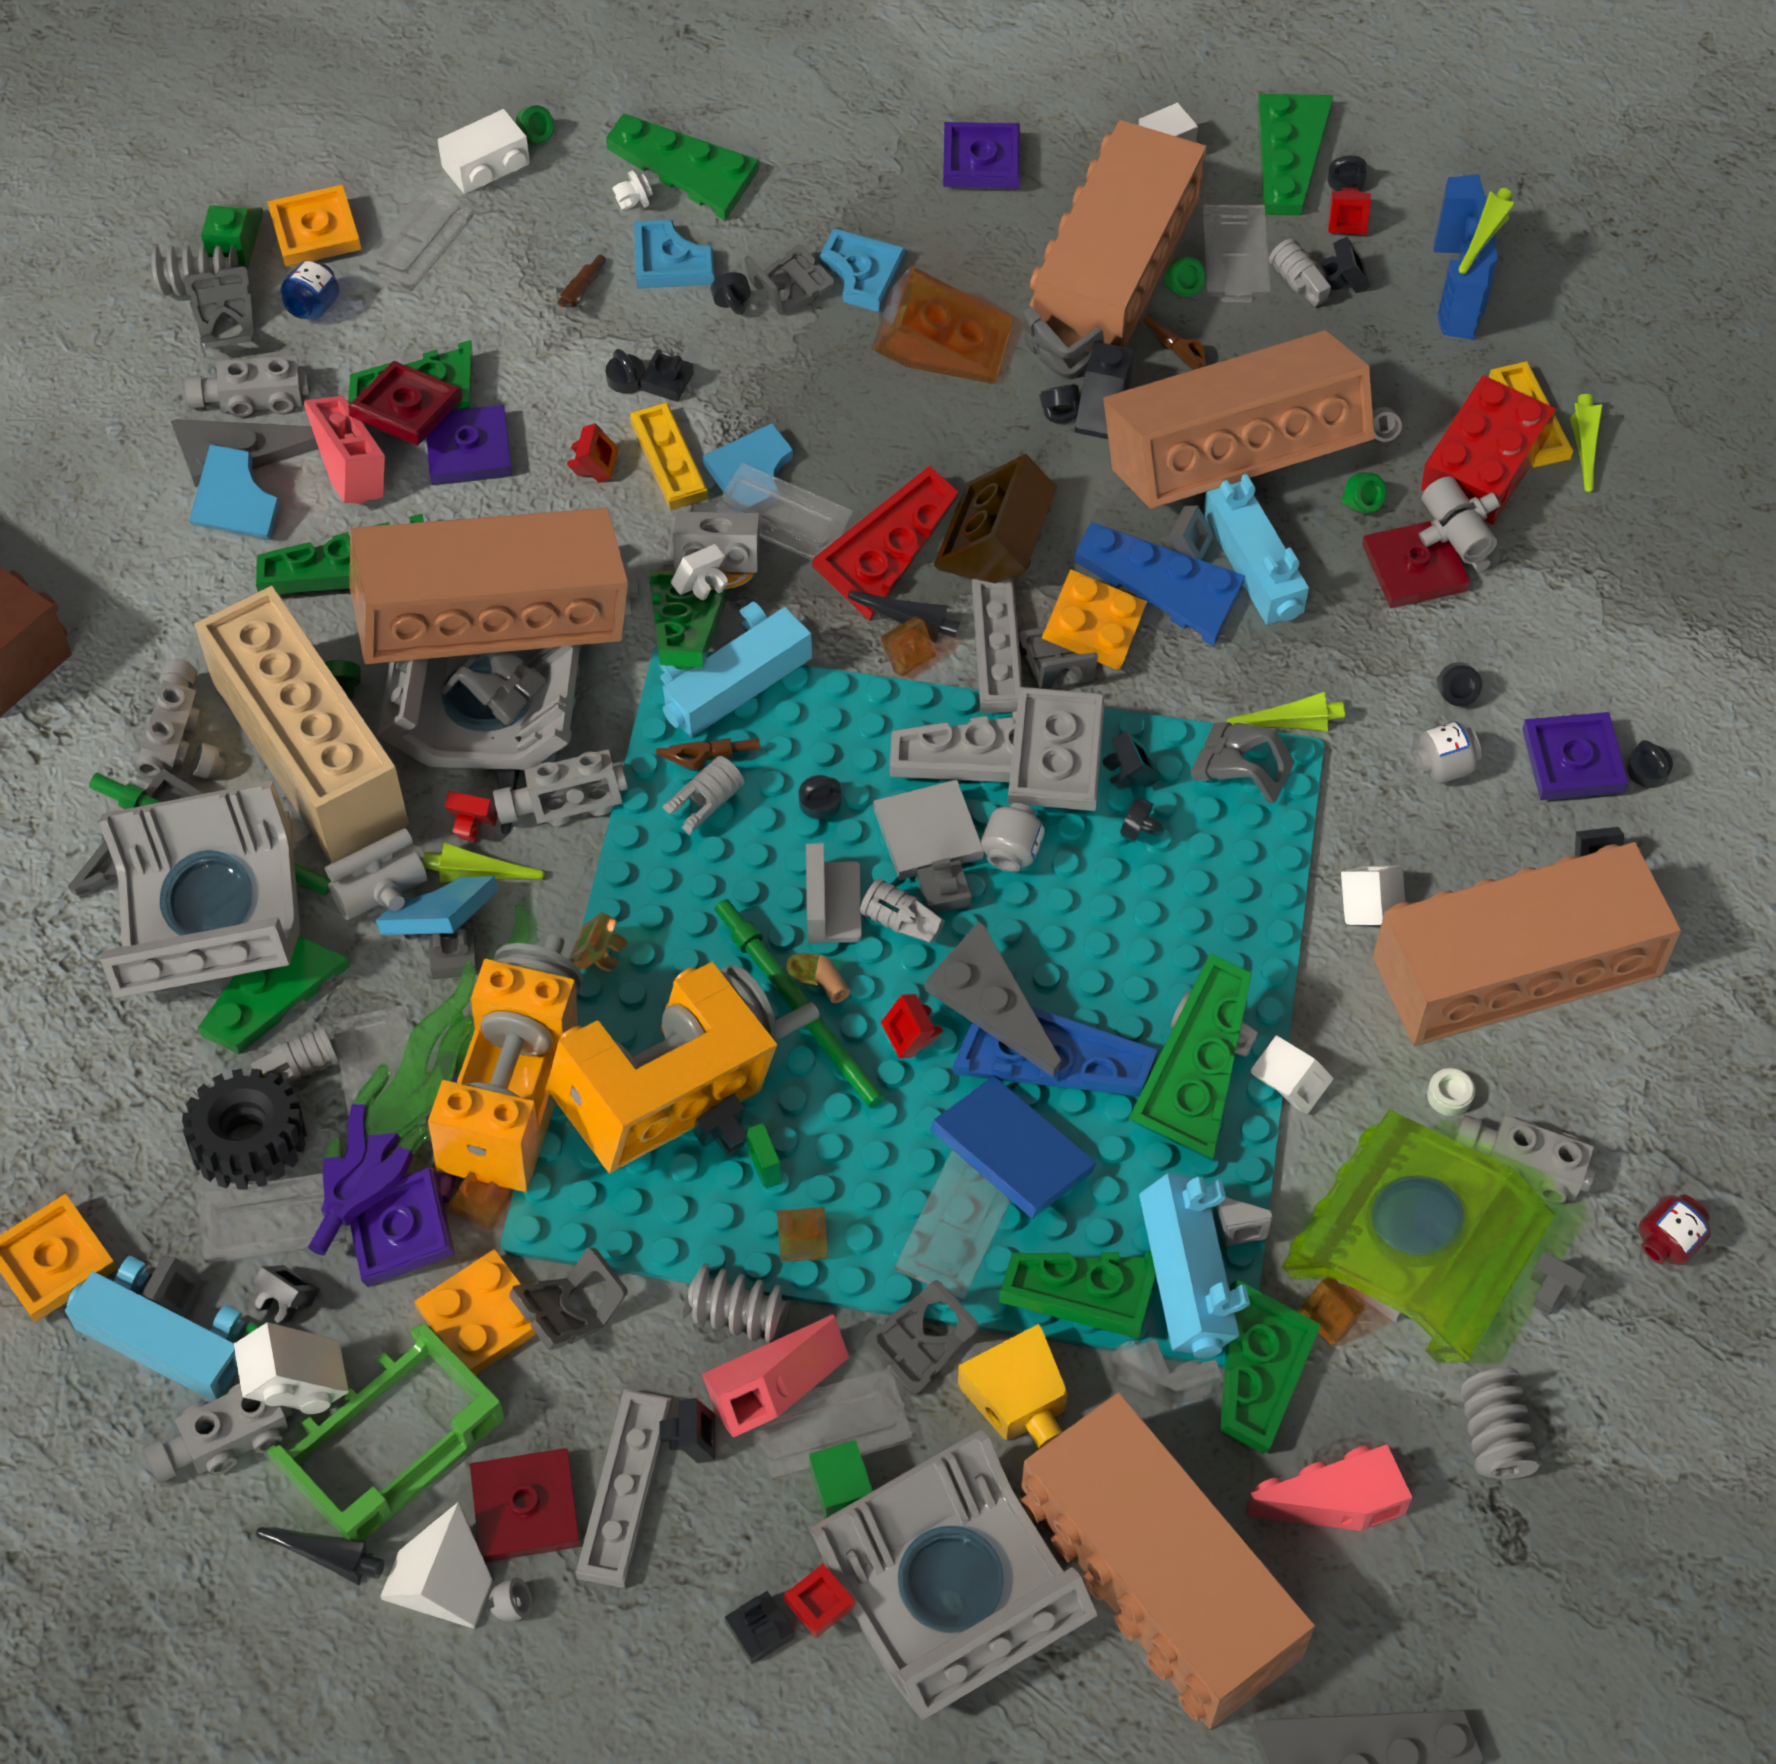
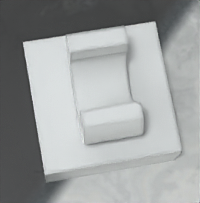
(700, 570)

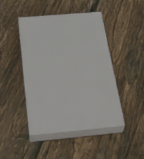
(1056, 748)

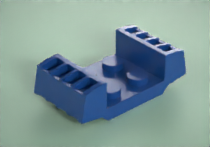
(1465, 294)

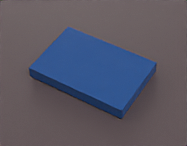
(1013, 1147)

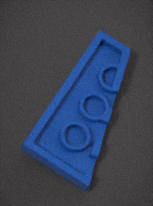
(1178, 584)
(1087, 1055)

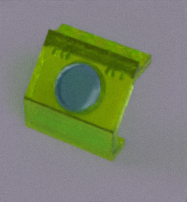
(1424, 1231)

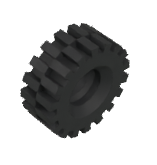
(239, 1103)

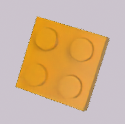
(314, 225)
(1094, 619)
(50, 1257)
(476, 1314)

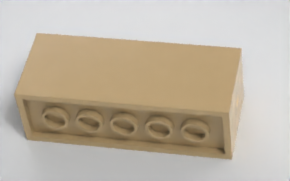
(302, 724)

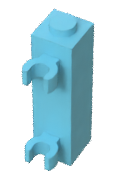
(1256, 551)
(737, 670)
(1190, 1264)
(154, 1335)

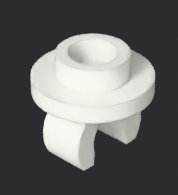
(630, 192)

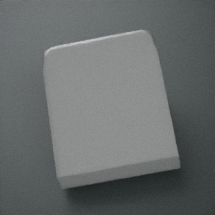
(1241, 1222)

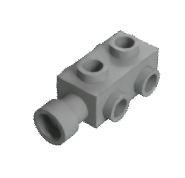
(251, 385)
(169, 719)
(564, 789)
(1543, 1158)
(232, 1435)

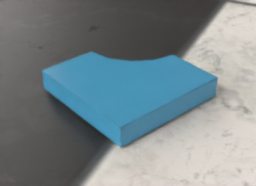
(668, 258)
(864, 266)
(761, 449)
(230, 498)
(440, 910)

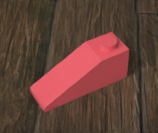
(347, 449)

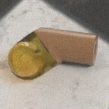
(818, 971)

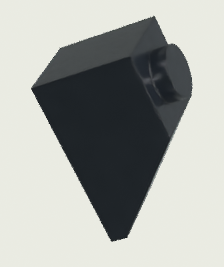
(1105, 375)

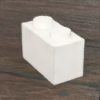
(483, 151)
(291, 1368)

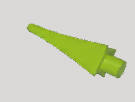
(1492, 219)
(1585, 427)
(1307, 713)
(458, 862)

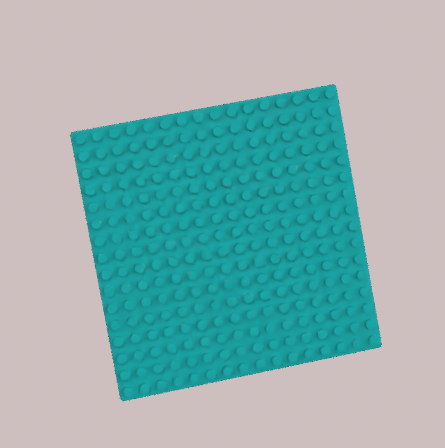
(1086, 930)

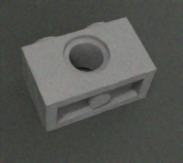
(733, 533)

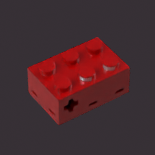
(1491, 442)

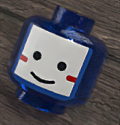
(309, 290)

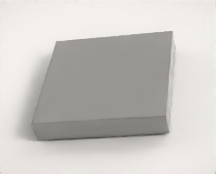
(927, 828)

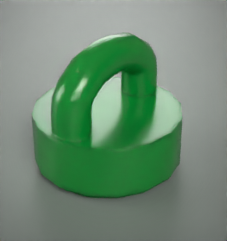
(535, 124)
(1185, 276)
(1364, 492)
(346, 673)

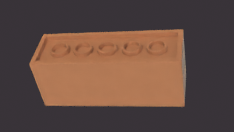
(1118, 234)
(1239, 418)
(487, 585)
(1524, 942)
(1164, 1561)

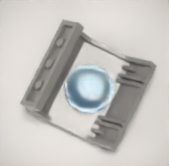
(460, 729)
(202, 889)
(950, 1575)

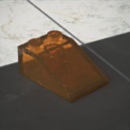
(941, 329)

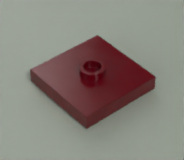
(405, 402)
(1411, 570)
(524, 1505)

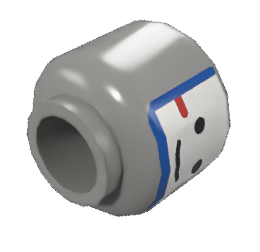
(1447, 752)
(1012, 837)

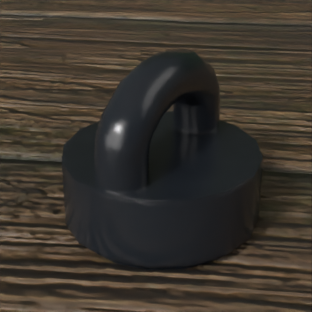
(1347, 172)
(731, 291)
(624, 372)
(1059, 396)
(1459, 684)
(1649, 764)
(820, 797)
(1139, 820)

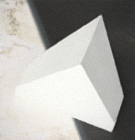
(441, 1572)

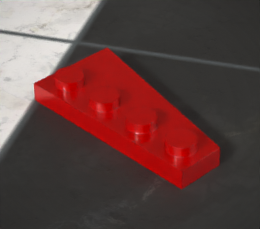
(887, 540)

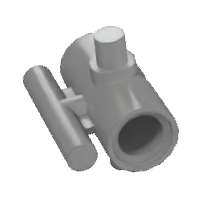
(1460, 521)
(376, 875)

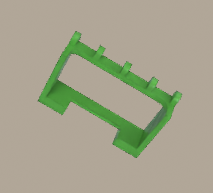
(376, 1507)

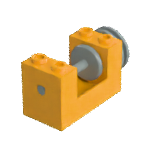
(714, 1047)
(500, 1103)

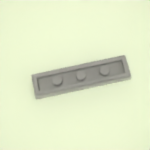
(996, 645)
(623, 1489)

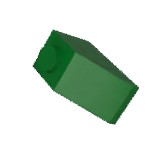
(232, 227)

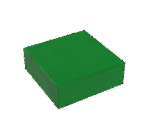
(764, 1156)

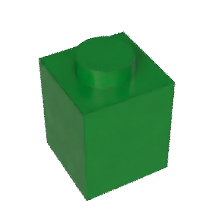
(838, 1477)

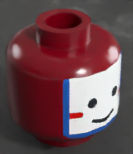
(1674, 1229)

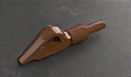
(578, 285)
(1182, 347)
(704, 751)

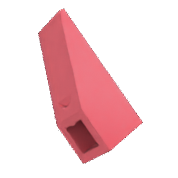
(774, 1376)
(1342, 1495)

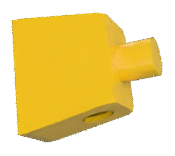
(1017, 1387)

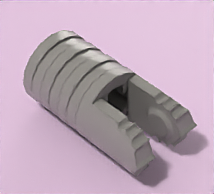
(708, 790)

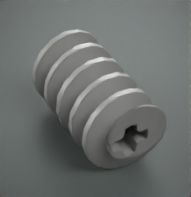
(170, 270)
(737, 1305)
(1495, 1425)

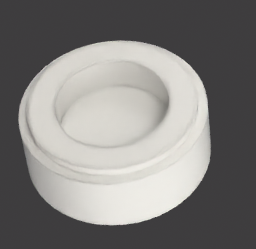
(1451, 1092)

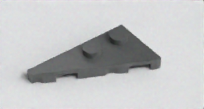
(263, 441)
(985, 992)

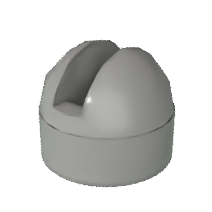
(1392, 423)
(208, 761)
(511, 1600)

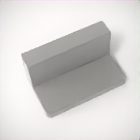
(832, 898)

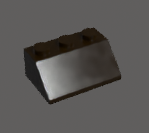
(997, 522)

